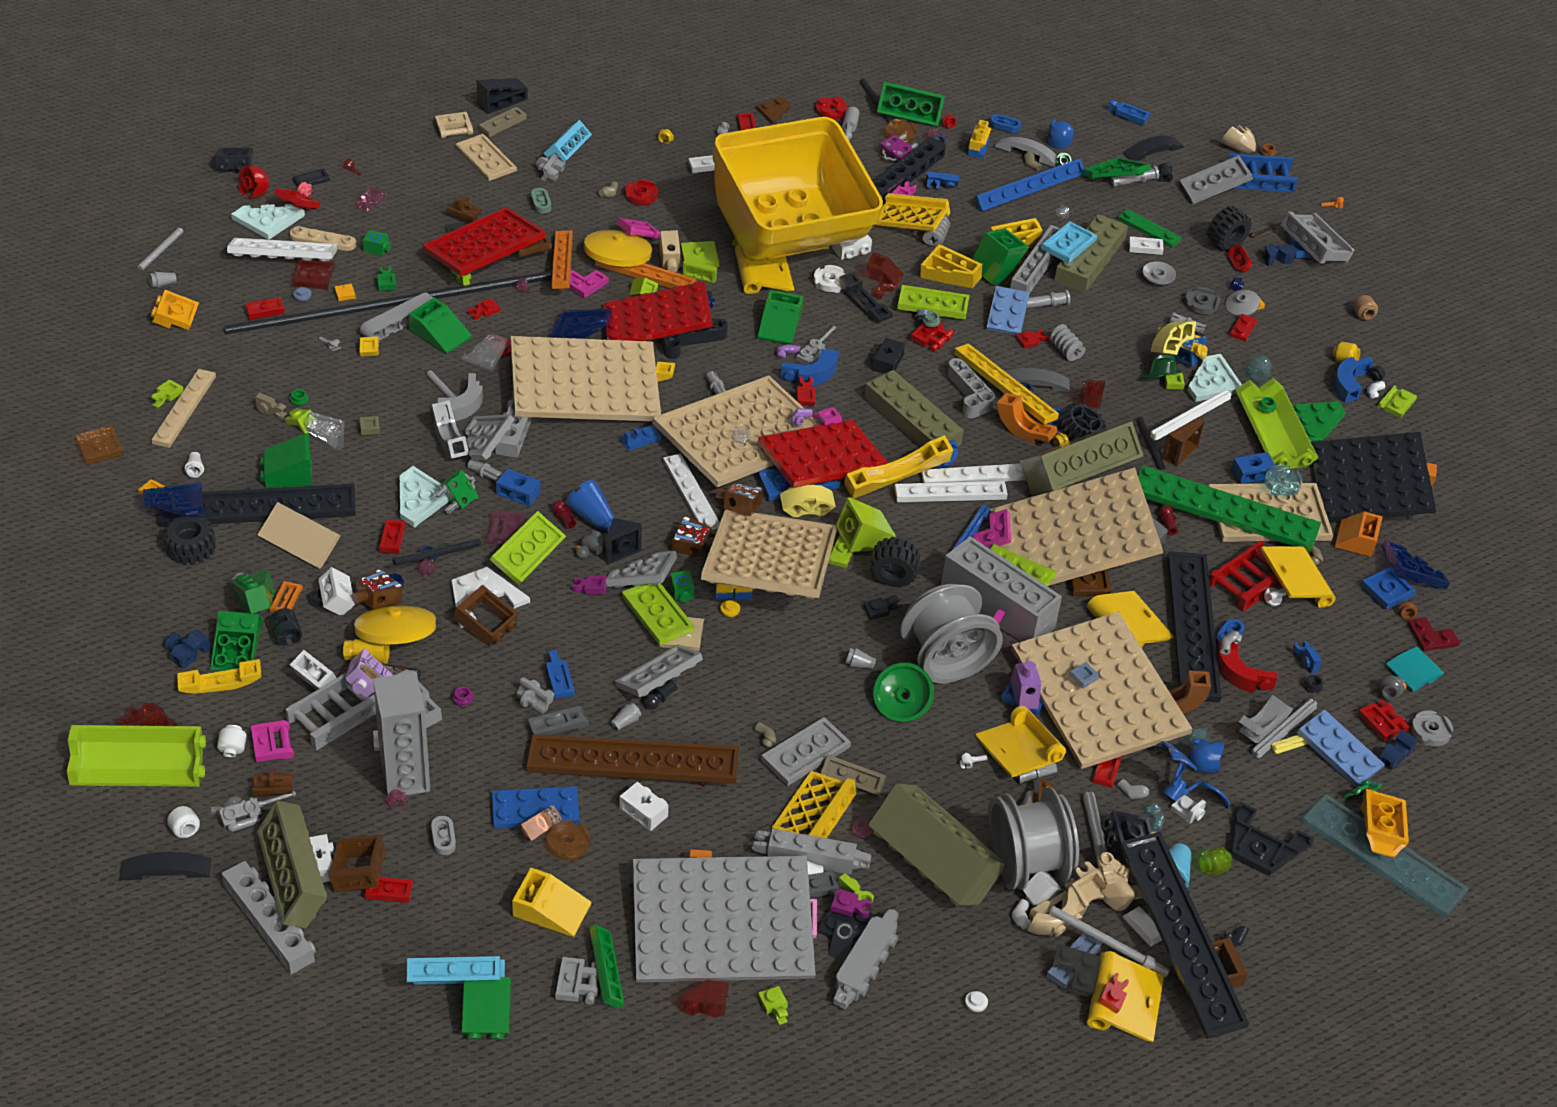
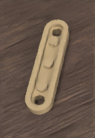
(303, 234)

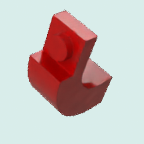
(1240, 674)

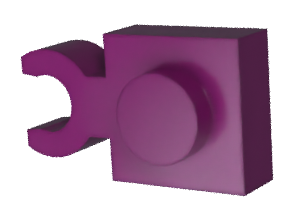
(591, 585)
(847, 903)

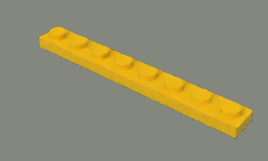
(1006, 383)

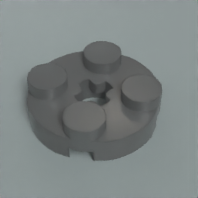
(1194, 302)

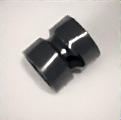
(285, 626)

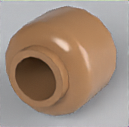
(1365, 307)

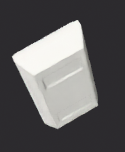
(1143, 926)

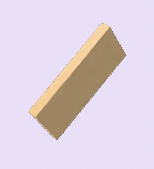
(486, 157)
(299, 535)

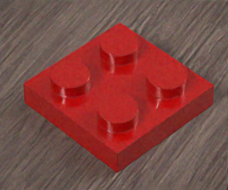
(300, 200)

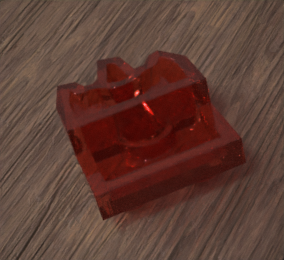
(149, 715)

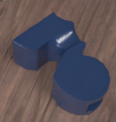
(1283, 254)
(187, 652)
(1402, 748)

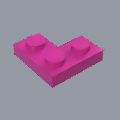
(587, 285)
(999, 530)

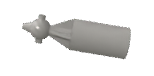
(850, 121)

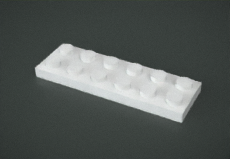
(277, 248)

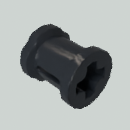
(1165, 172)

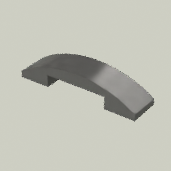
(1041, 377)

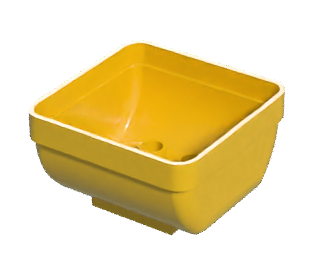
(793, 188)

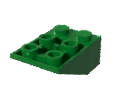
(781, 317)
(438, 326)
(235, 639)

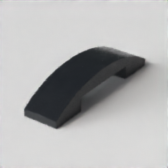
(1152, 145)
(861, 298)
(165, 864)

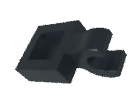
(879, 608)

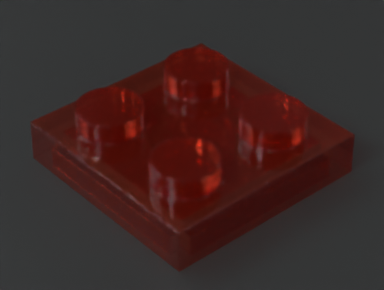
(313, 274)

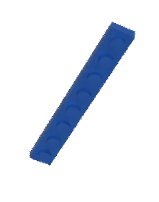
(1029, 185)

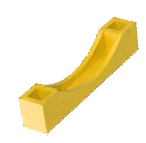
(873, 478)

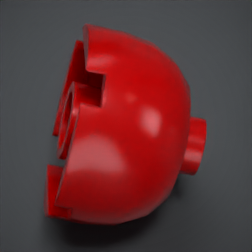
(253, 179)

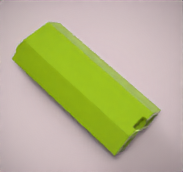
(1280, 430)
(136, 755)

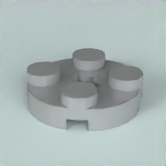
(1431, 737)

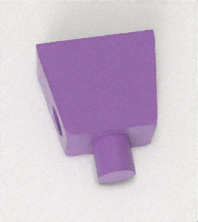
(1026, 678)

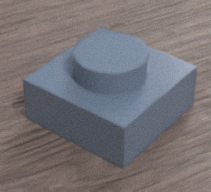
(1084, 675)

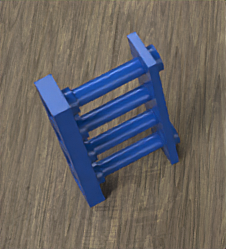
(1268, 182)

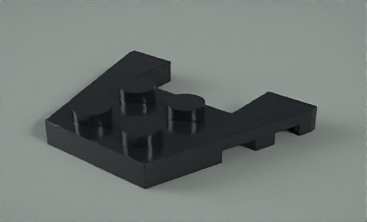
(1262, 849)

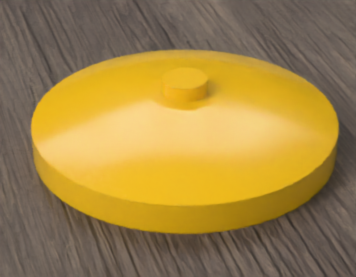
(617, 248)
(395, 625)

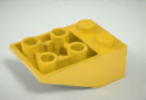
(550, 903)

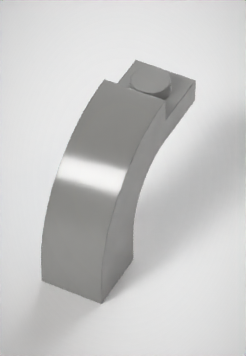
(469, 401)
(451, 440)
(1266, 720)

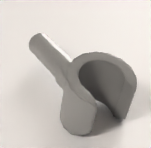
(331, 344)

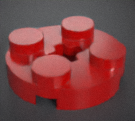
(824, 107)
(642, 192)

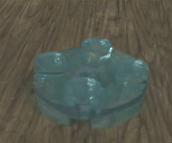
(1290, 485)

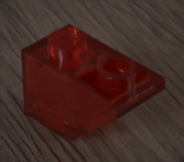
(883, 270)
(1092, 393)
(706, 998)

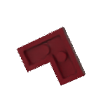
(1430, 639)

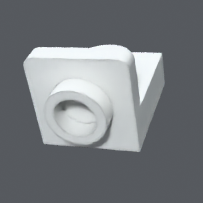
(1189, 809)

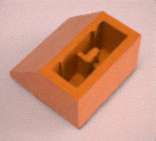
(1359, 533)

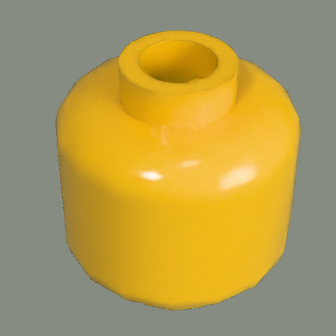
(1345, 350)

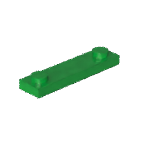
(1149, 228)
(607, 966)

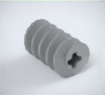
(938, 236)
(1067, 343)

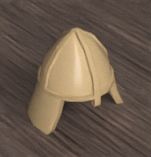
(1239, 140)

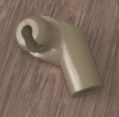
(1030, 161)
(609, 191)
(1316, 555)
(768, 733)

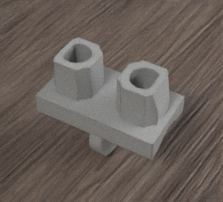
(550, 166)
(533, 695)

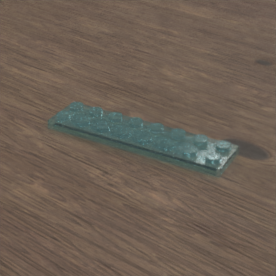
(1405, 870)

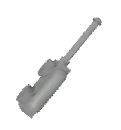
(806, 354)
(246, 808)

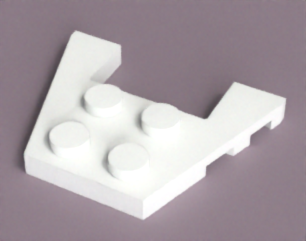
(467, 584)

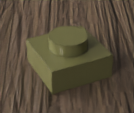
(369, 425)

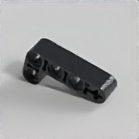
(672, 344)

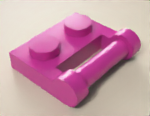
(639, 228)
(265, 743)

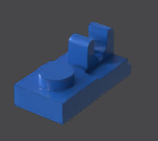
(948, 180)
(640, 437)

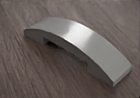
(1046, 155)

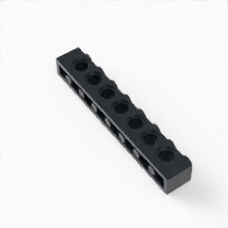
(910, 166)

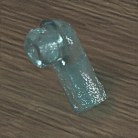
(1159, 817)

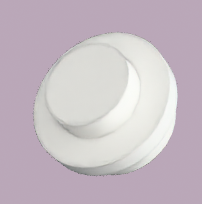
(976, 1001)

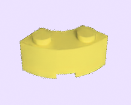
(1173, 336)
(807, 500)

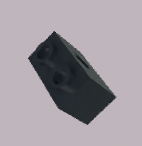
(888, 356)

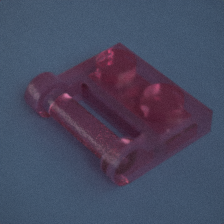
(512, 523)

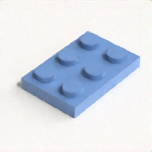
(1008, 310)

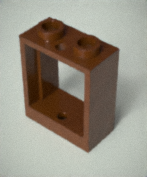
(1182, 442)
(496, 605)
(357, 877)
(1232, 961)

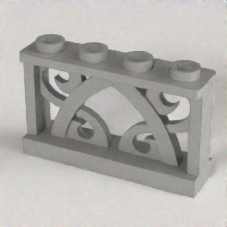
(1317, 237)

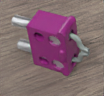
(895, 148)

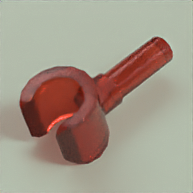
(350, 163)

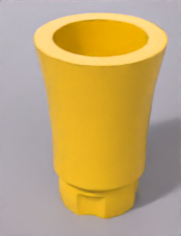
(378, 651)

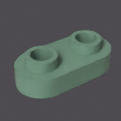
(541, 200)

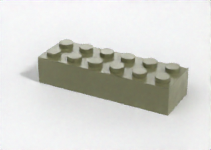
(1088, 265)
(910, 410)
(291, 864)

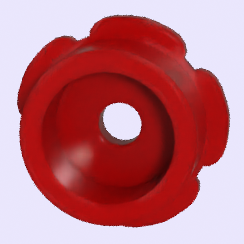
(949, 120)

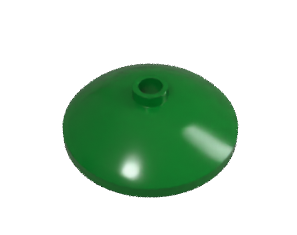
(895, 682)

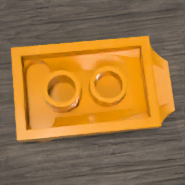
(1385, 822)

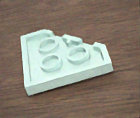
(268, 219)
(1212, 378)
(418, 496)

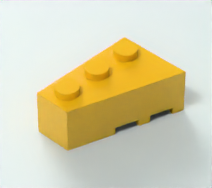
(1027, 230)
(951, 268)

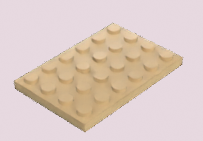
(1305, 503)

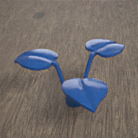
(1177, 786)

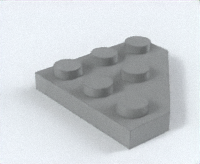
(486, 433)
(638, 573)

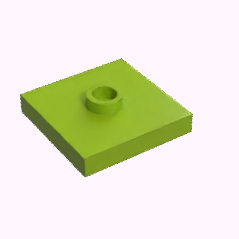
(700, 252)

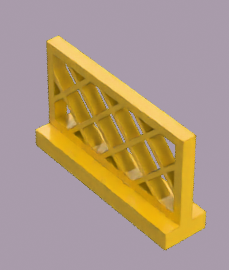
(916, 206)
(829, 813)

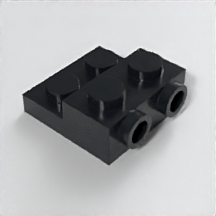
(233, 158)
(1123, 827)

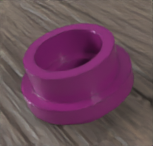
(462, 691)

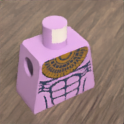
(362, 671)

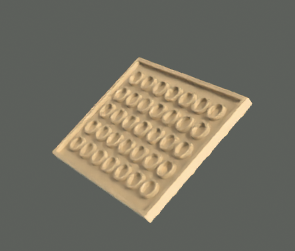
(584, 379)
(706, 428)
(1084, 526)
(770, 553)
(1117, 712)

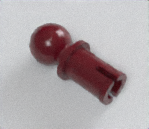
(563, 513)
(1168, 519)

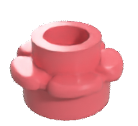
(305, 189)

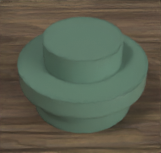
(931, 319)

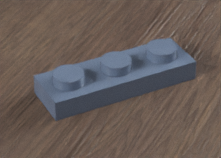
(1084, 943)

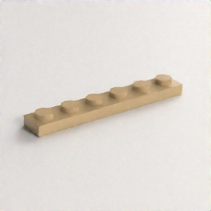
(183, 408)

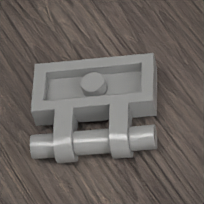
(570, 980)

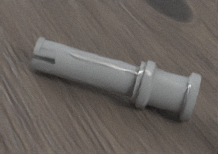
(1127, 179)
(1051, 299)

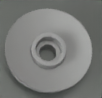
(1159, 273)
(1242, 302)

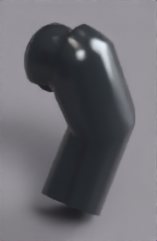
(1239, 936)

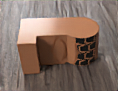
(540, 823)

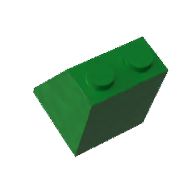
(999, 254)
(288, 463)
(487, 1008)

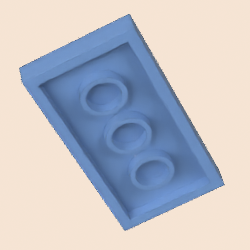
(1340, 748)

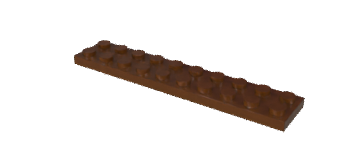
(633, 759)

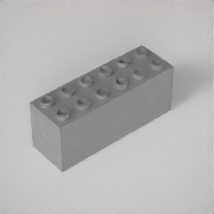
(1028, 604)
(402, 733)

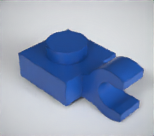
(1310, 657)

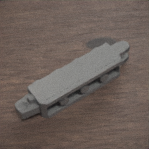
(829, 853)
(865, 957)

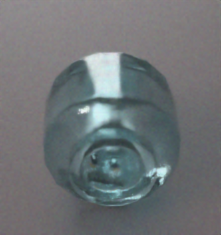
(1260, 368)

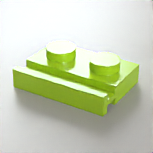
(1397, 401)

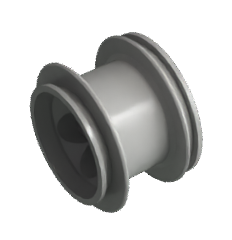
(951, 633)
(1034, 837)

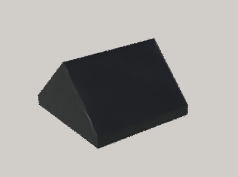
(622, 540)

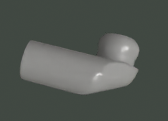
(1231, 637)

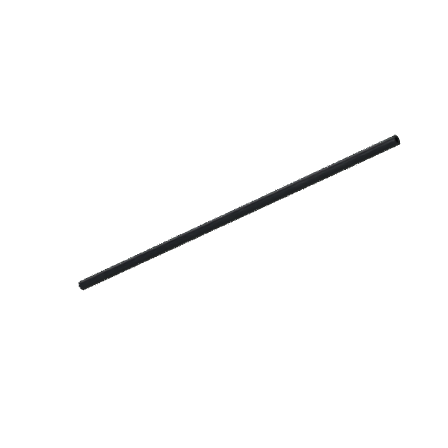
(388, 302)

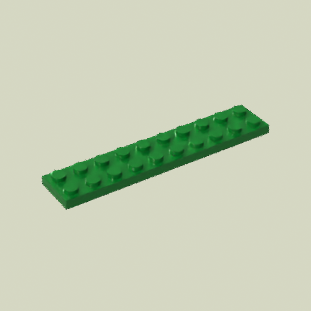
(1229, 508)

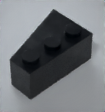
(500, 93)

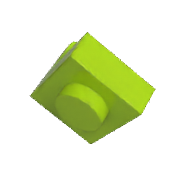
(298, 417)

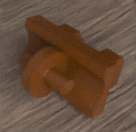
(464, 209)
(273, 783)

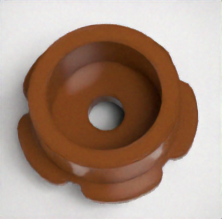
(1268, 150)
(1412, 612)

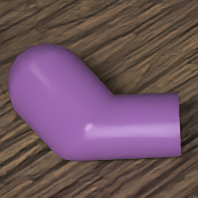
(799, 414)

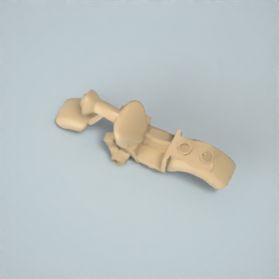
(1104, 883)

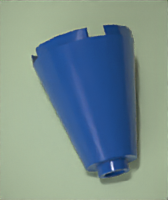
(591, 505)

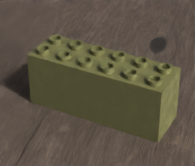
(1081, 458)
(937, 845)

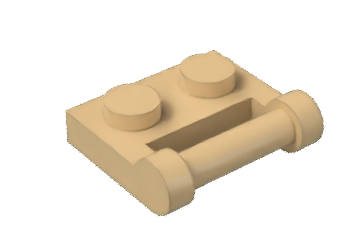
(452, 121)

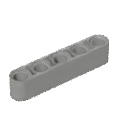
(393, 319)

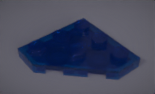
(580, 323)
(179, 499)
(1413, 567)

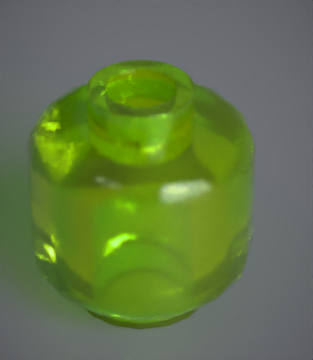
(1215, 861)

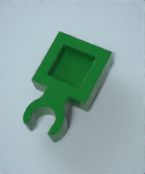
(386, 280)

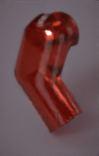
(881, 288)

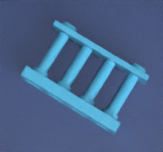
(454, 969)

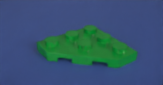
(1116, 168)
(1319, 418)

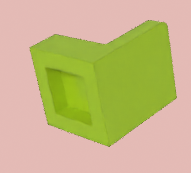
(642, 286)

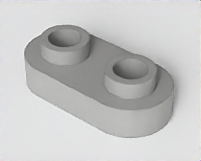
(443, 836)

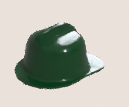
(1162, 365)

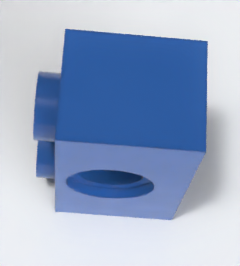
(1251, 467)
(518, 487)

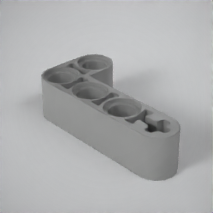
(978, 397)

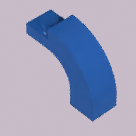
(820, 370)
(1345, 383)

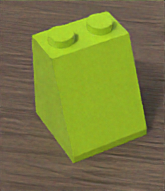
(862, 526)

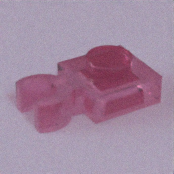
(371, 197)

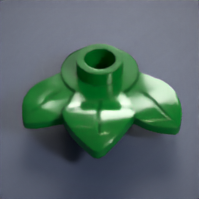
(1366, 784)

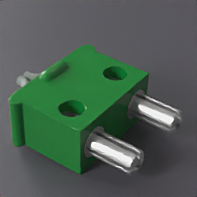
(458, 490)

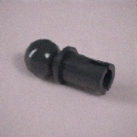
(653, 700)

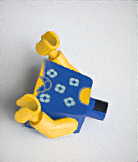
(1191, 350)

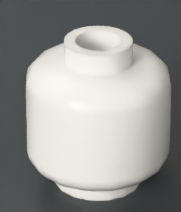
(231, 740)
(183, 822)

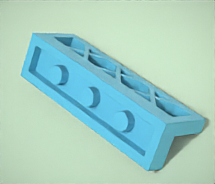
(568, 137)

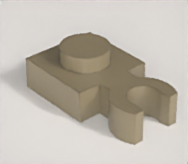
(267, 405)

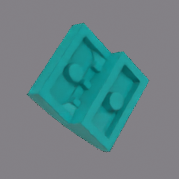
(1415, 669)

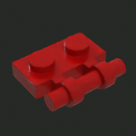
(927, 335)
(1384, 726)

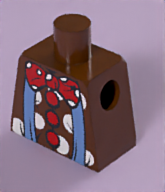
(741, 498)
(692, 538)
(377, 590)

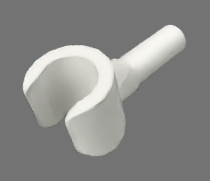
(966, 758)

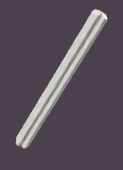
(1190, 415)

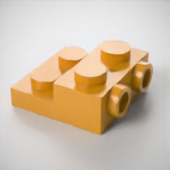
(174, 310)

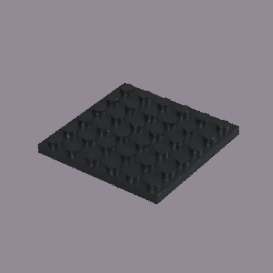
(1373, 476)

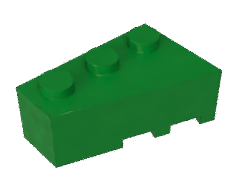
(254, 591)

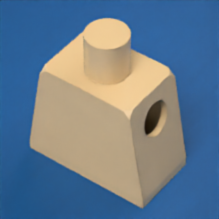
(670, 259)

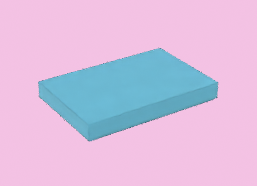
(1069, 242)

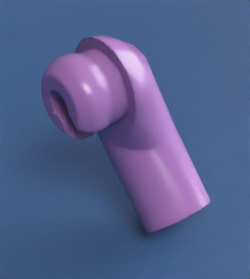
(792, 349)

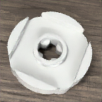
(823, 281)

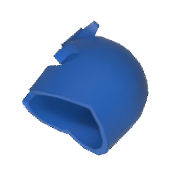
(1061, 134)
(1206, 756)

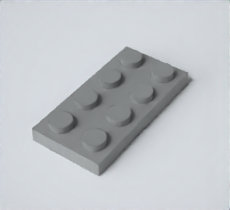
(1216, 179)
(659, 670)
(805, 751)

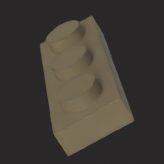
(502, 121)
(864, 778)

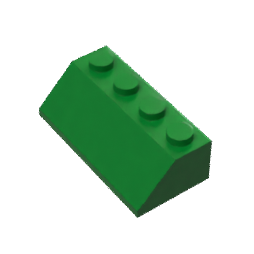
(910, 104)

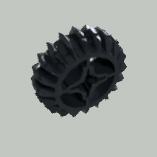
(1080, 420)

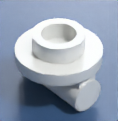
(1274, 596)

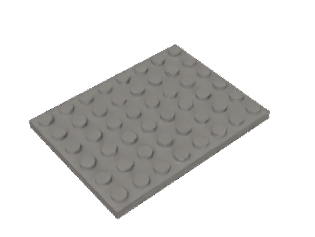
(722, 919)

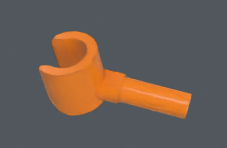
(1338, 200)

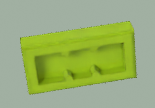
(699, 271)
(840, 555)

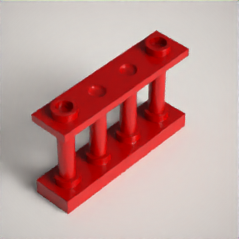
(1257, 590)

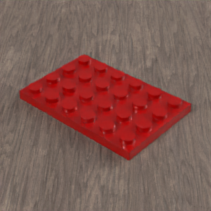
(484, 241)
(659, 313)
(821, 452)

